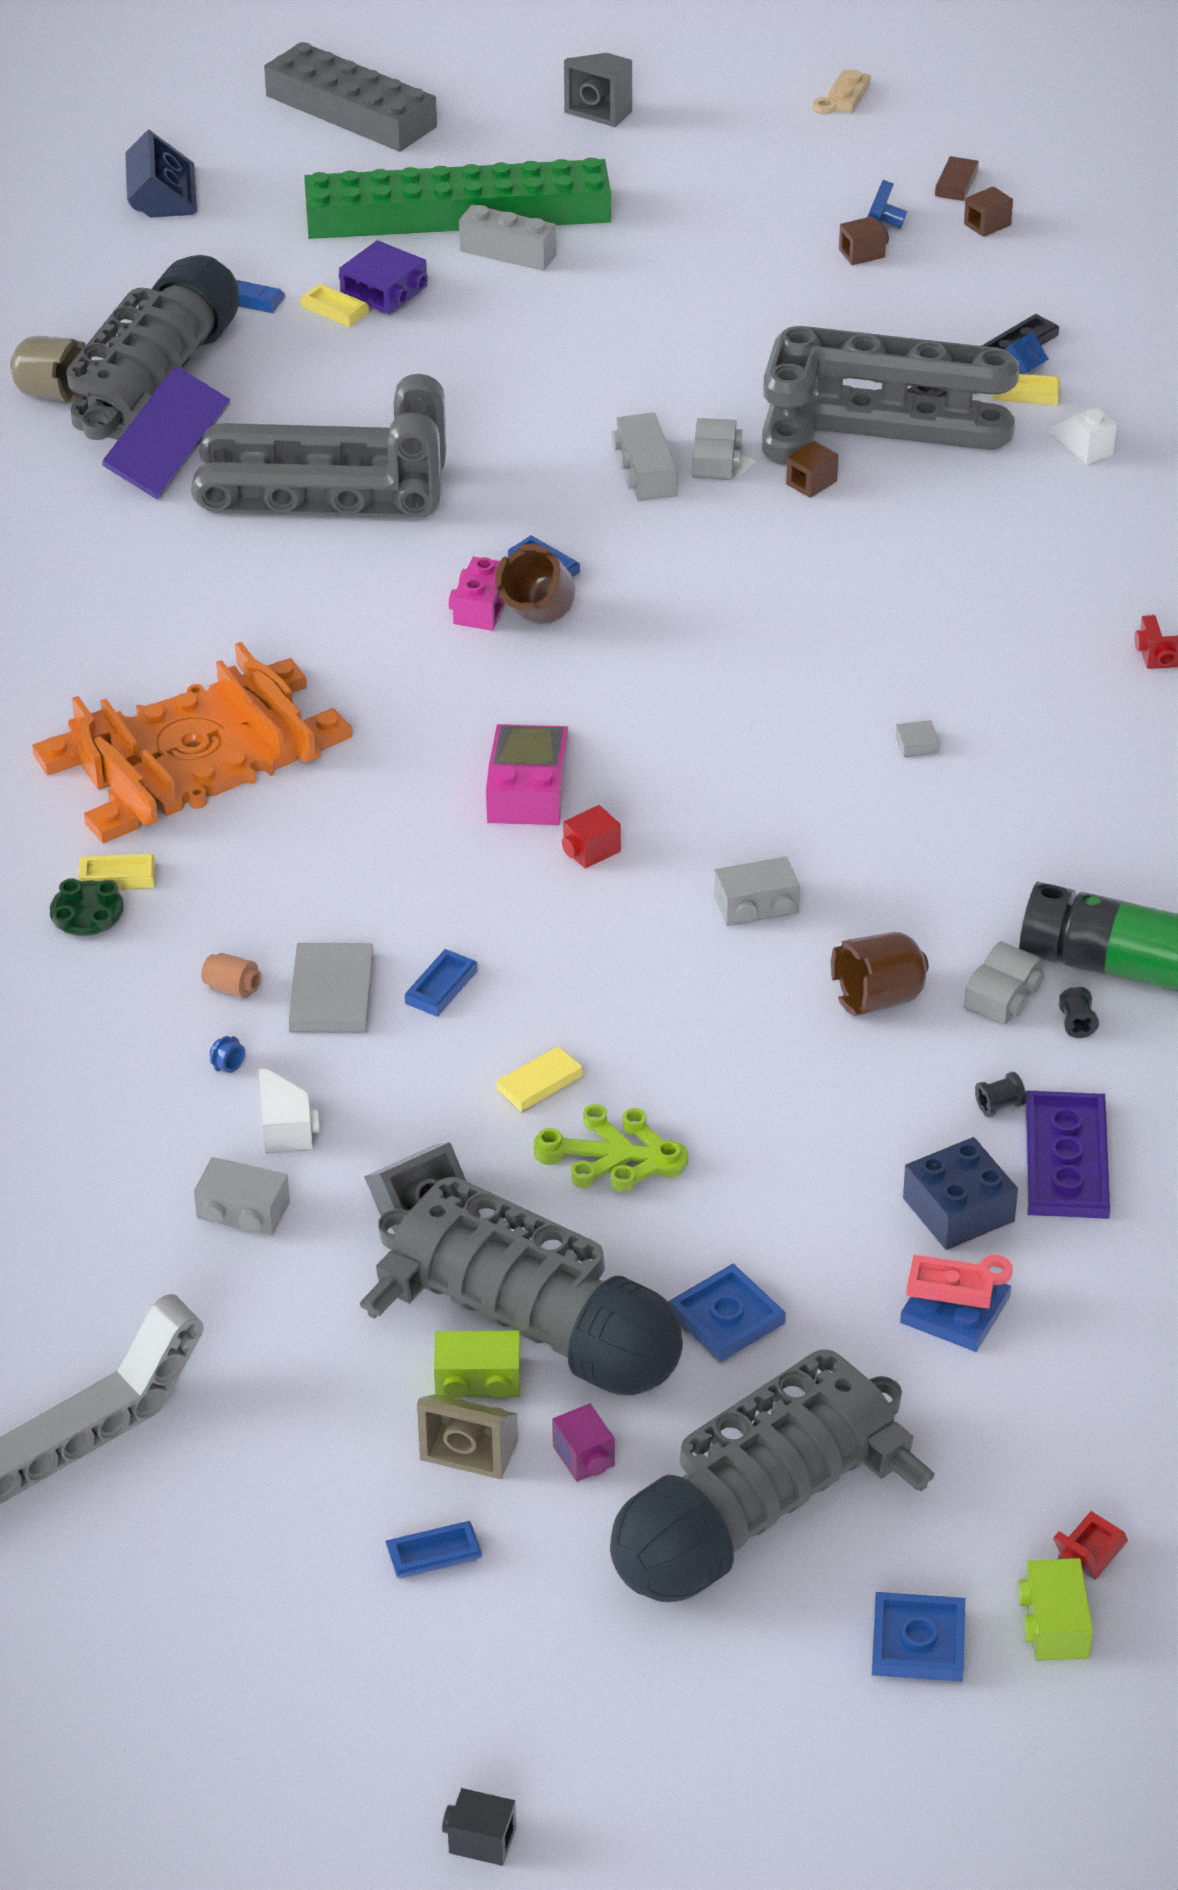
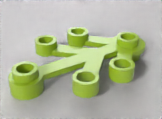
(657, 1156)

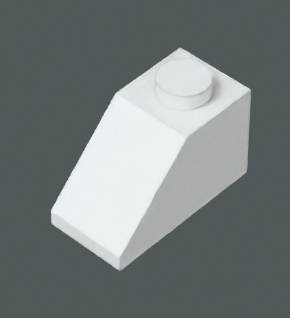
(1087, 435)
(285, 1114)

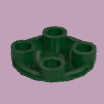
(86, 906)

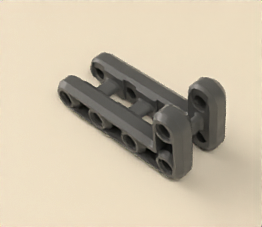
(830, 355)
(330, 466)

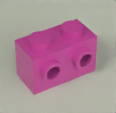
(476, 599)

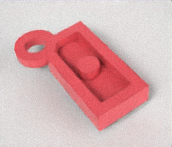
(957, 1280)

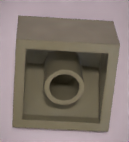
(466, 1435)

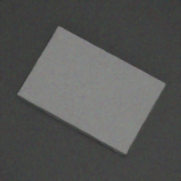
(331, 987)

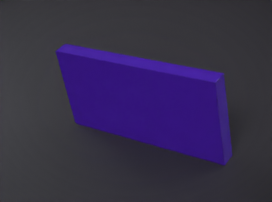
(166, 432)
(1067, 1154)

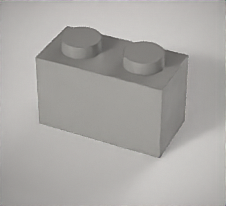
(757, 891)
(241, 1196)

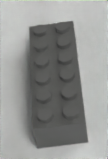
(350, 96)

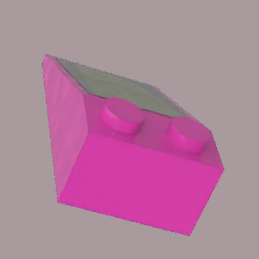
(526, 774)

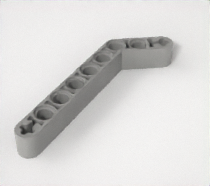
(107, 1406)

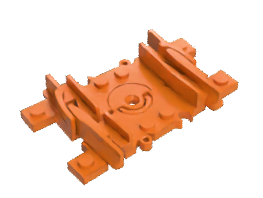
(190, 743)

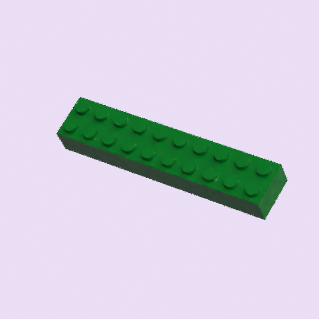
(439, 196)

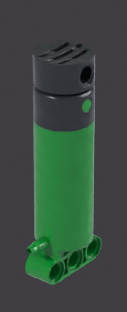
(1102, 935)

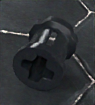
(1080, 1018)
(1000, 1094)

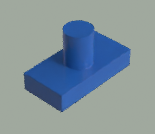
(885, 212)

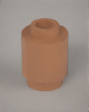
(231, 975)

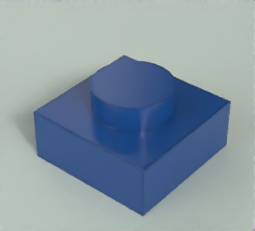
(1028, 353)

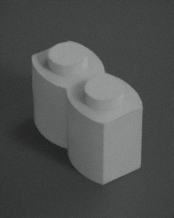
(716, 448)
(1004, 982)

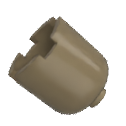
(42, 365)

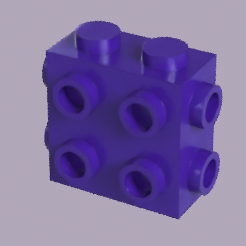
(383, 276)

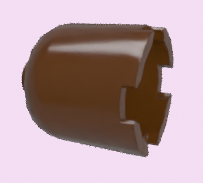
(535, 584)
(878, 971)

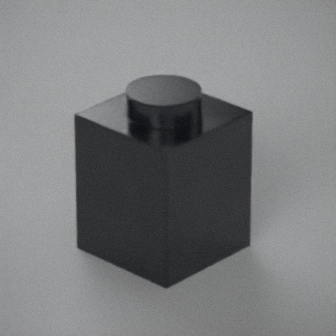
(480, 1826)

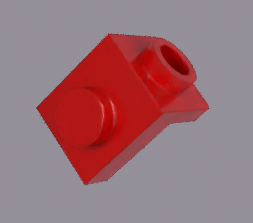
(1156, 649)
(1093, 1542)

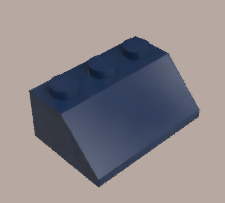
(159, 178)

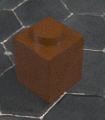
(988, 211)
(863, 240)
(812, 469)

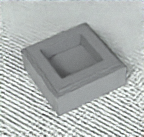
(917, 738)

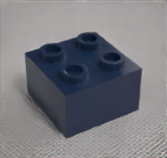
(960, 1193)

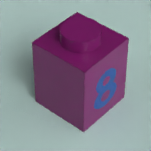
(583, 1442)

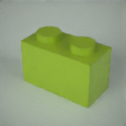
(477, 1363)
(1056, 1609)

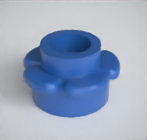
(227, 1054)

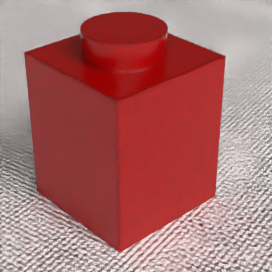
(591, 836)

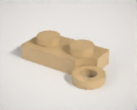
(844, 94)

